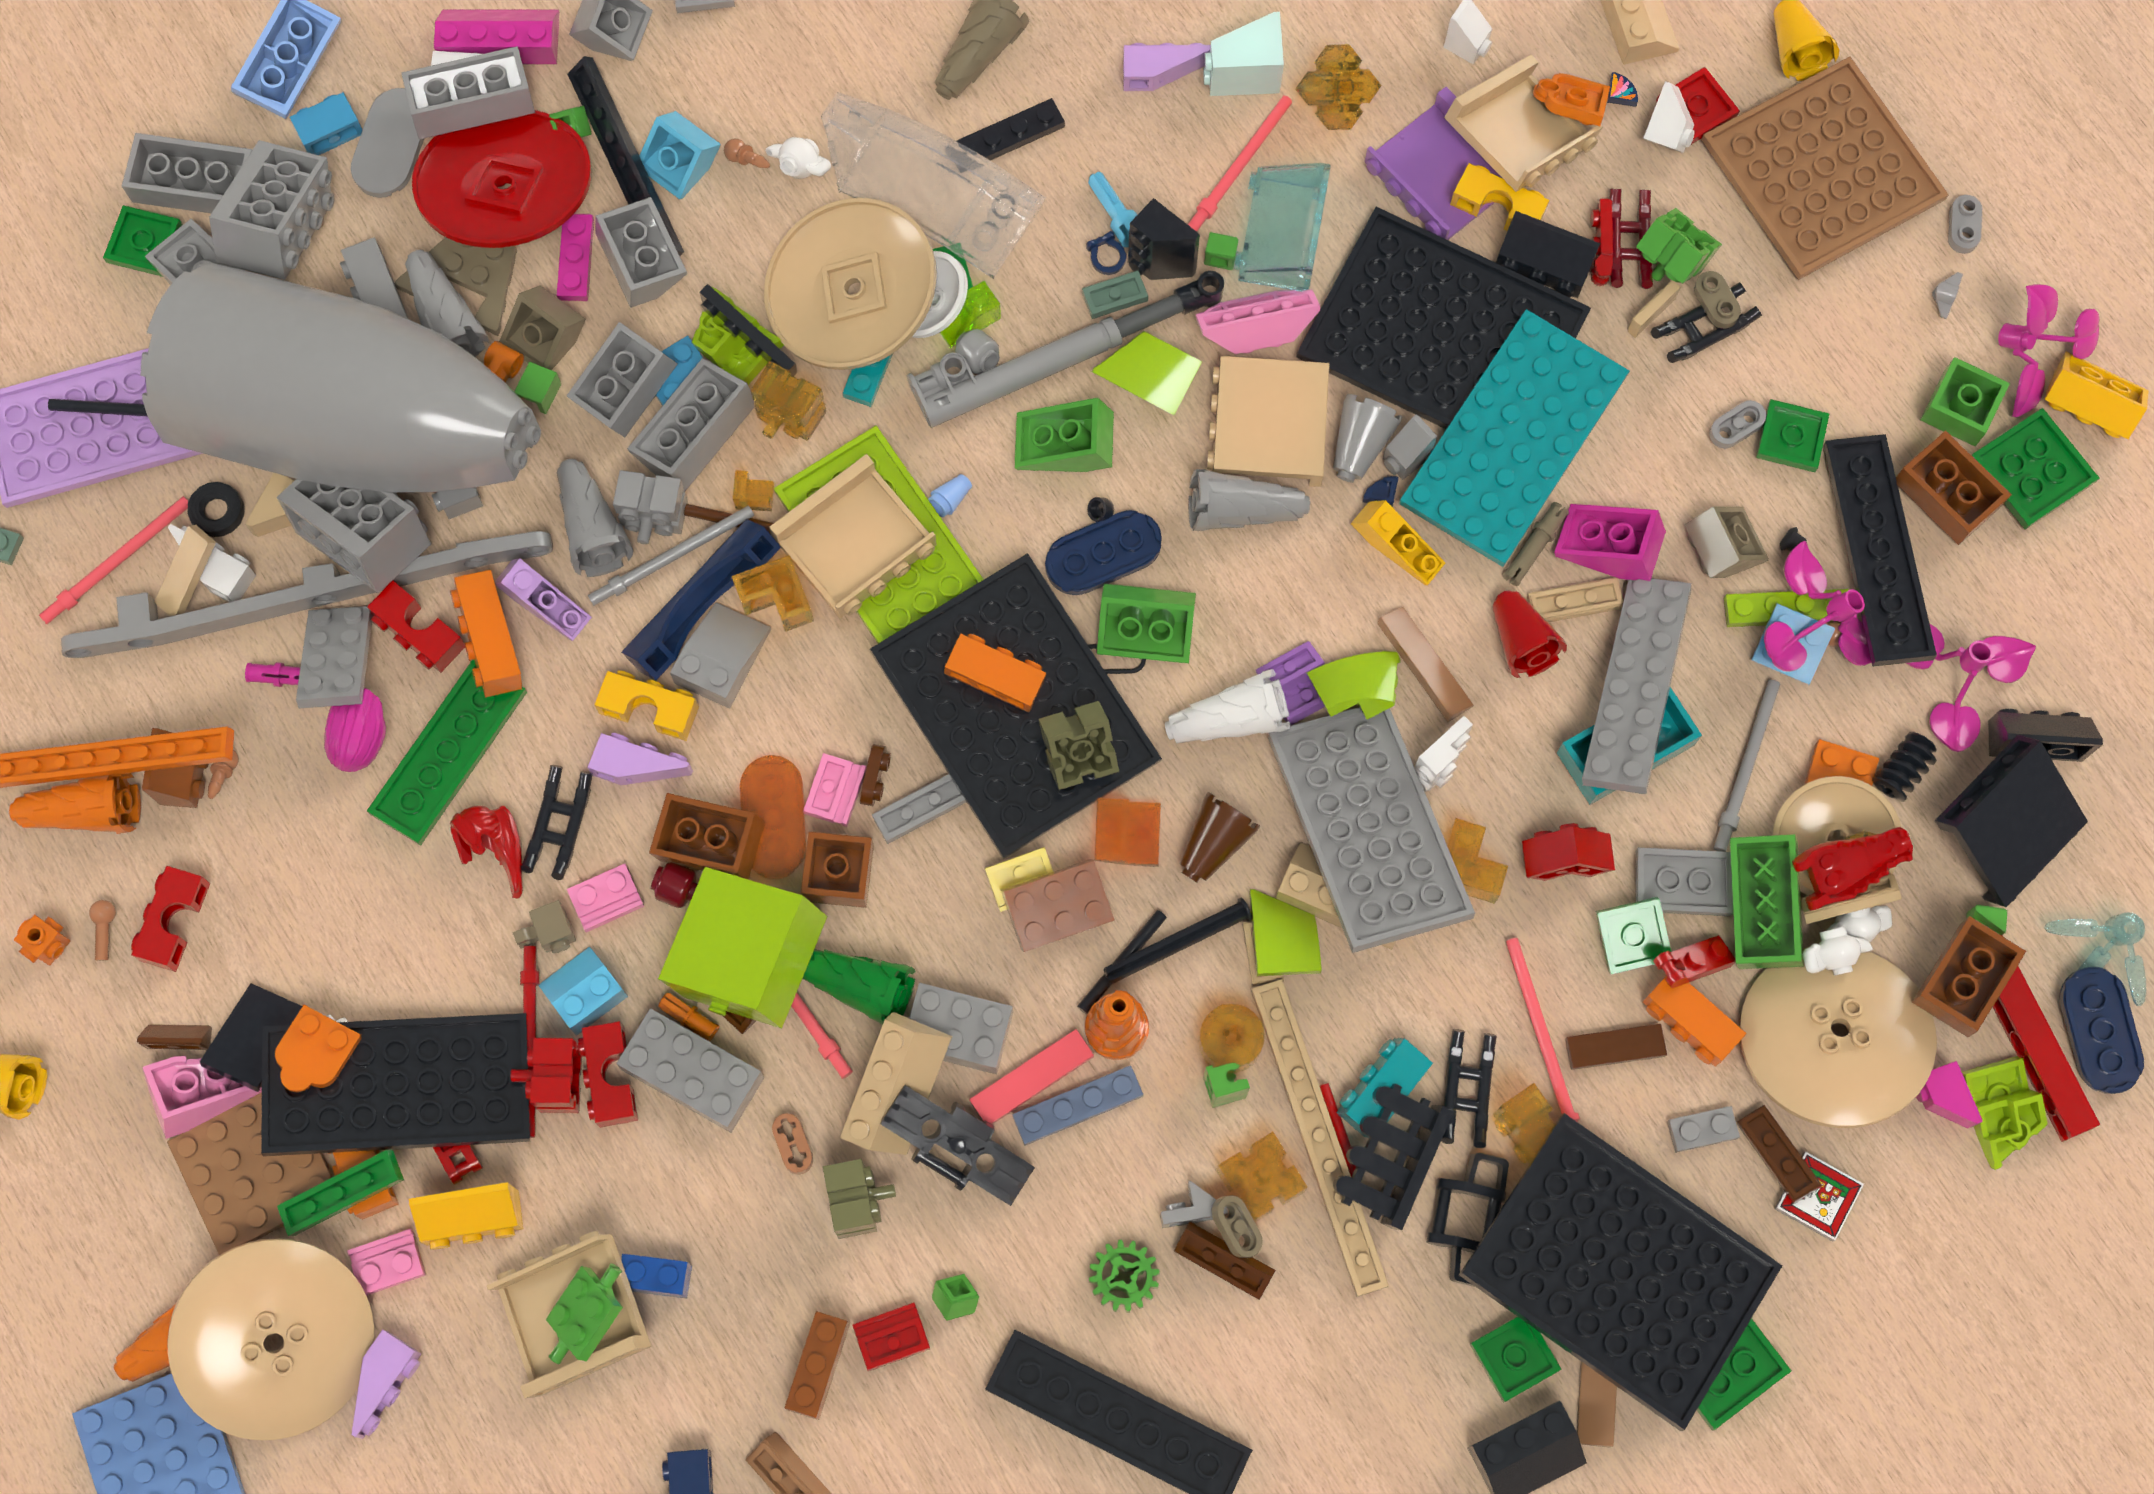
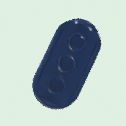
(1103, 552)
(2101, 1030)

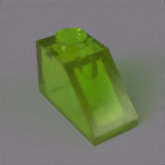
(978, 312)

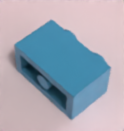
(326, 124)

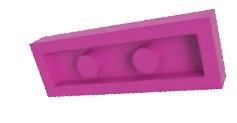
(575, 258)

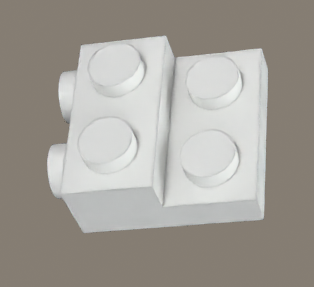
(1439, 760)

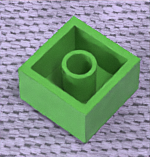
(1965, 401)

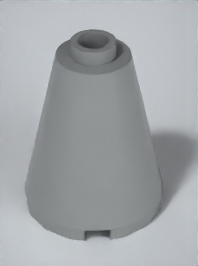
(1362, 436)

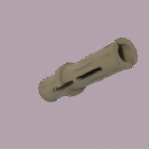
(1542, 534)

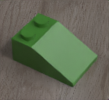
(1065, 437)

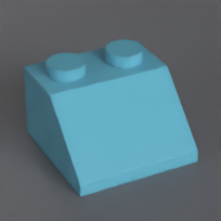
(677, 153)
(582, 991)

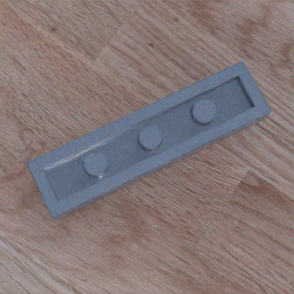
(1077, 1105)

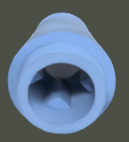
(949, 495)

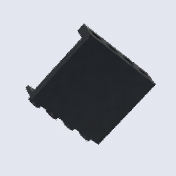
(2014, 818)

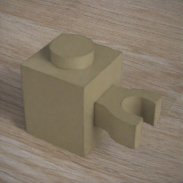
(549, 927)

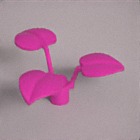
(2041, 311)
(1807, 576)
(2005, 662)

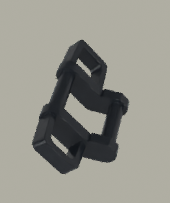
(1449, 1186)

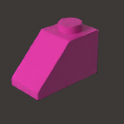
(1949, 1096)

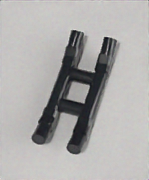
(1701, 342)
(549, 806)
(1482, 1075)

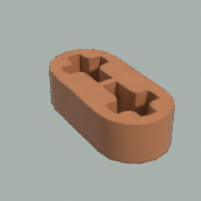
(785, 1146)

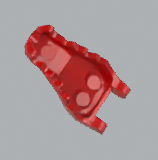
(1849, 866)

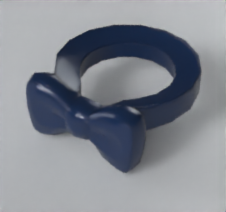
(1108, 238)

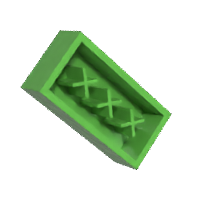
(1766, 902)

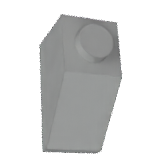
(1409, 448)

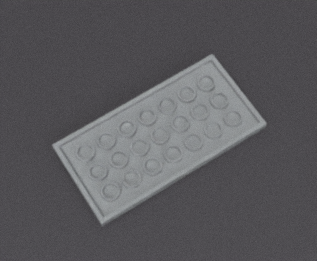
(1370, 828)

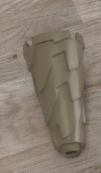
(983, 36)

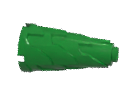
(862, 982)

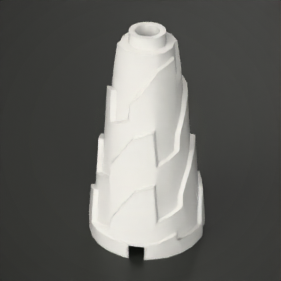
(1235, 712)

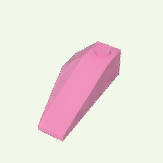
(190, 1094)

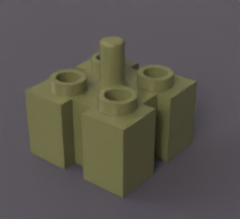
(1079, 745)
(854, 1198)

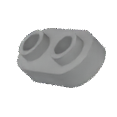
(1965, 221)
(1735, 424)

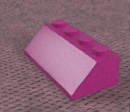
(498, 29)

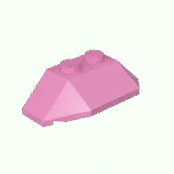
(1259, 320)

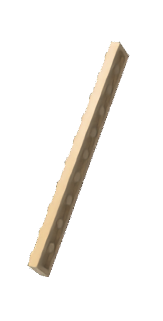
(1318, 1136)

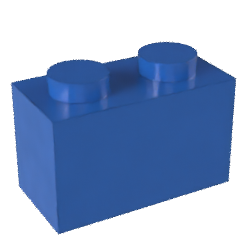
(657, 1275)

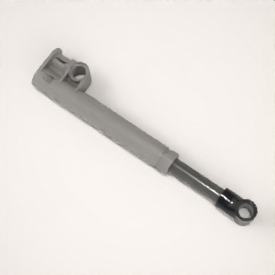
(949, 395)

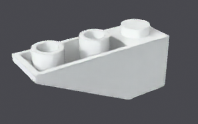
(223, 574)

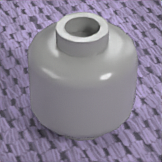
(978, 350)

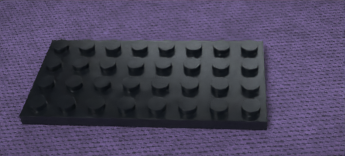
(405, 1089)

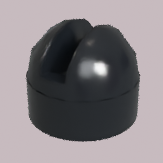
(1100, 509)

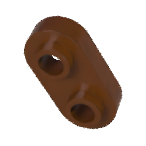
(872, 788)

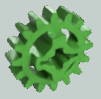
(1131, 1289)

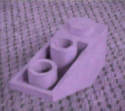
(1157, 65)
(542, 598)
(630, 764)
(381, 1374)

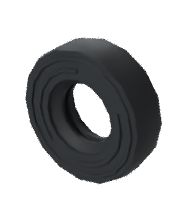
(210, 492)

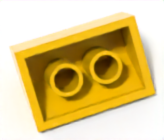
(2097, 396)
(467, 1215)

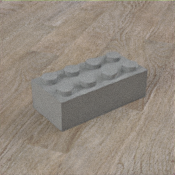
(180, 172)
(690, 1070)

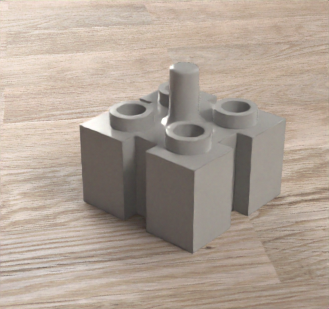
(650, 504)

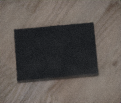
(238, 1045)

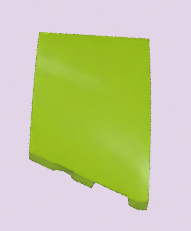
(727, 351)
(1151, 371)
(1359, 680)
(1283, 937)
(2006, 1106)

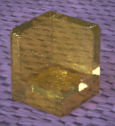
(755, 493)

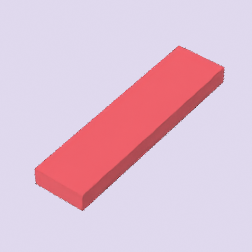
(1032, 1077)

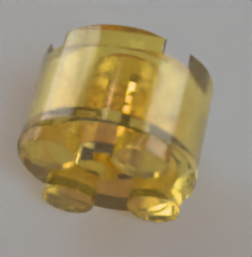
(1234, 1020)

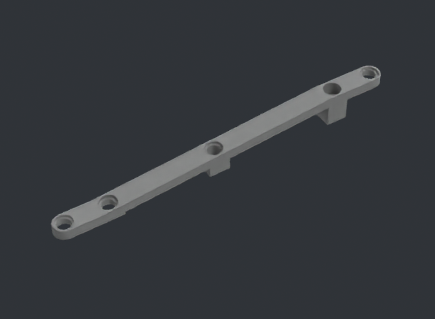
(322, 586)

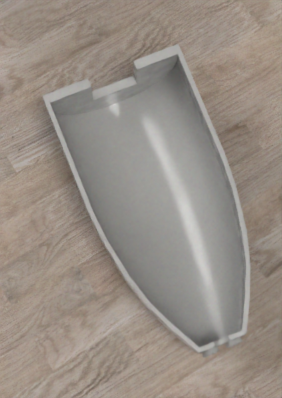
(325, 388)

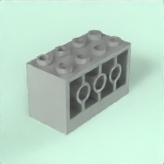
(271, 210)
(359, 529)

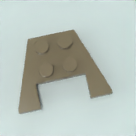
(479, 270)

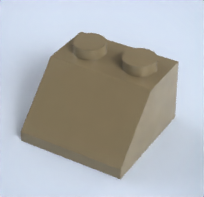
(541, 327)
(1725, 541)

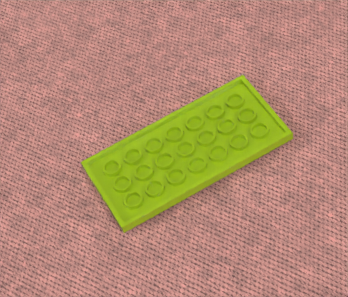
(929, 580)

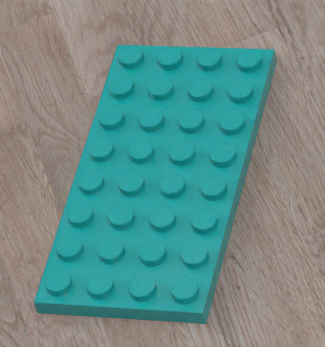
(1514, 438)

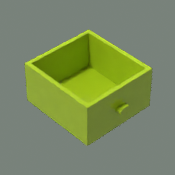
(743, 947)

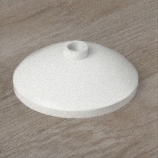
(948, 296)

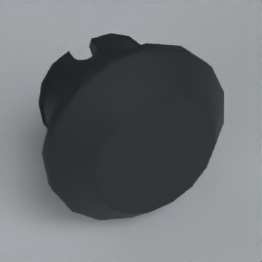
(1791, 539)

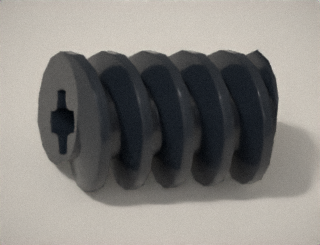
(1905, 765)

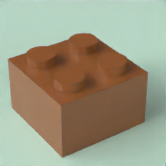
(837, 869)

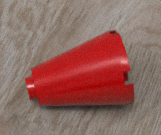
(1526, 636)

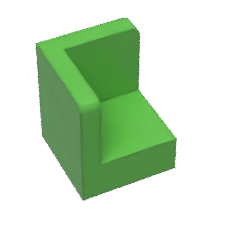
(538, 386)

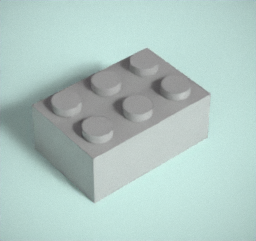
(621, 380)
(975, 1023)

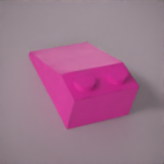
(1612, 540)

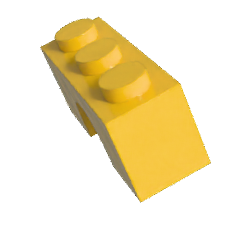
(1482, 187)
(623, 694)

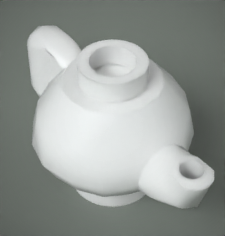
(799, 158)
(1865, 922)
(1835, 952)

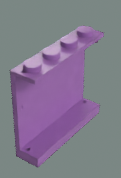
(1425, 167)

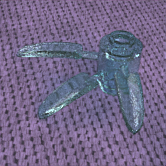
(2117, 936)

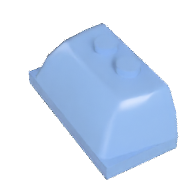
(285, 55)

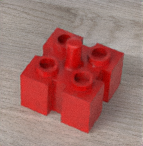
(554, 1077)

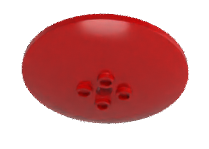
(461, 174)

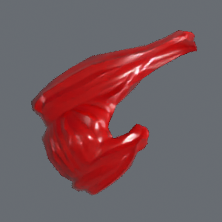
(494, 830)

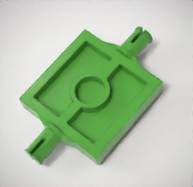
(584, 1313)

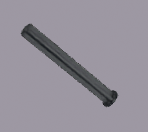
(1178, 941)

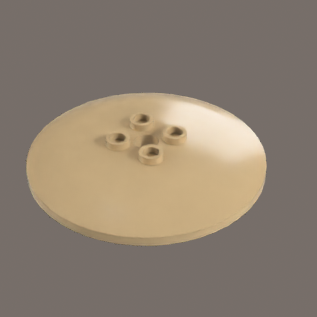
(827, 254)
(1833, 1077)
(239, 1302)

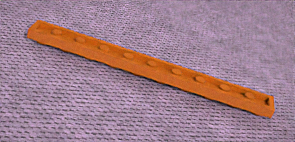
(116, 756)

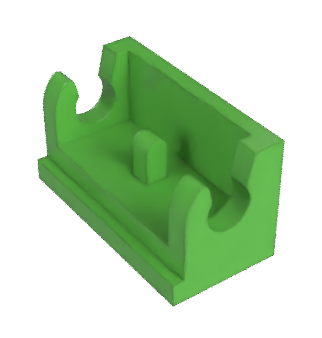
(1221, 1085)

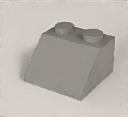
(611, 26)

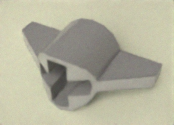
(1946, 293)

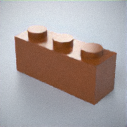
(817, 1365)

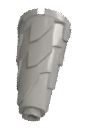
(441, 305)
(1238, 501)
(592, 530)

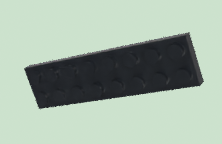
(1879, 550)
(1117, 1418)

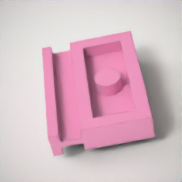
(835, 790)
(605, 897)
(387, 1262)

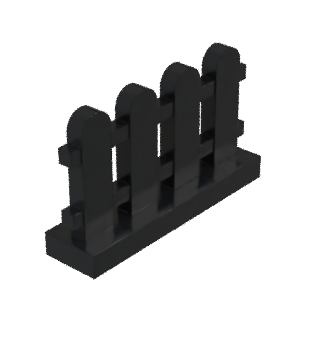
(1406, 1179)

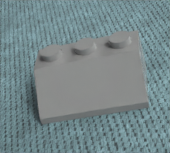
(639, 251)

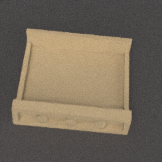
(1516, 129)
(1269, 418)
(853, 537)
(534, 1292)

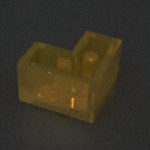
(775, 585)
(1480, 876)
(1525, 1122)

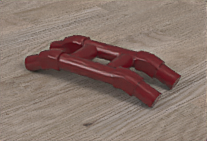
(1640, 226)

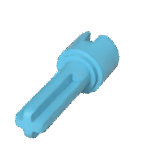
(1115, 208)

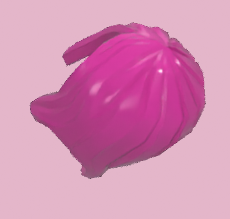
(355, 733)

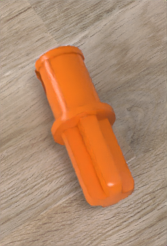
(688, 1016)

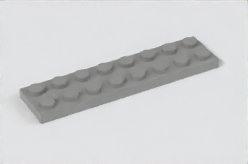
(1637, 685)

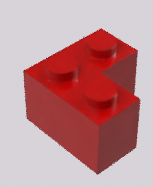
(1568, 852)

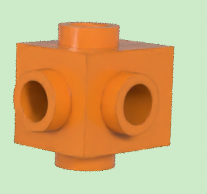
(41, 939)

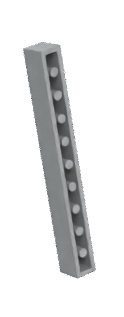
(375, 286)

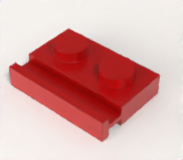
(891, 1336)

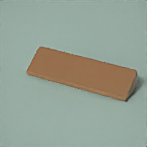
(1425, 663)
(1596, 1409)
(783, 1468)

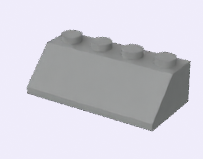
(467, 92)
(693, 423)

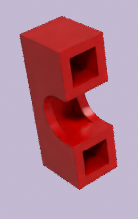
(434, 645)
(174, 892)
(602, 1047)

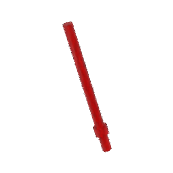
(529, 980)

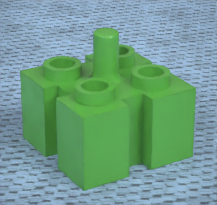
(1677, 247)

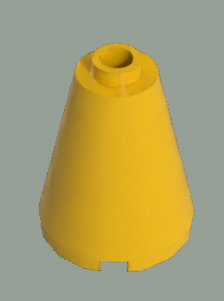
(1802, 41)
(20, 1084)

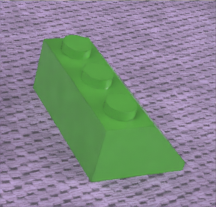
(1146, 623)

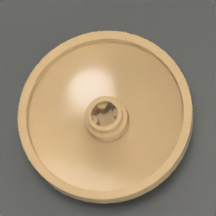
(1833, 810)

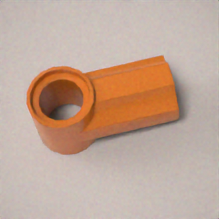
(503, 360)

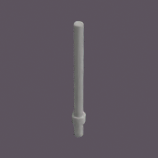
(618, 585)
(1730, 819)

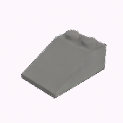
(183, 252)
(720, 655)

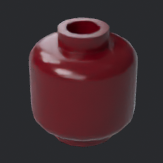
(674, 884)

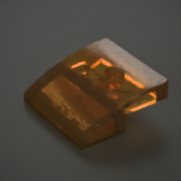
(1127, 832)

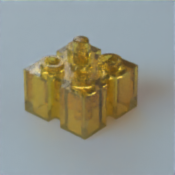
(1338, 87)
(787, 402)
(1262, 1177)

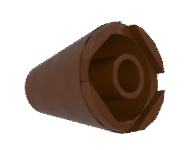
(1215, 838)

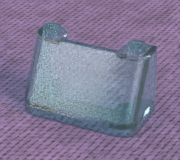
(1283, 225)

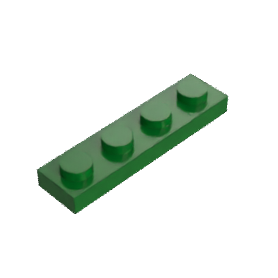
(340, 1192)

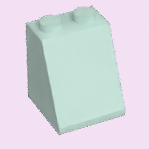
(1246, 59)

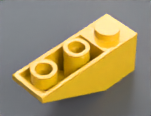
(1397, 540)

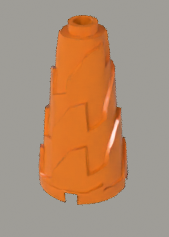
(88, 804)
(1117, 1026)
(147, 1352)

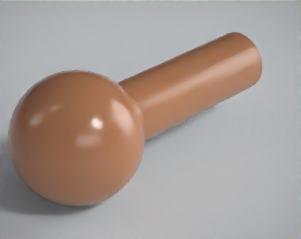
(102, 913)

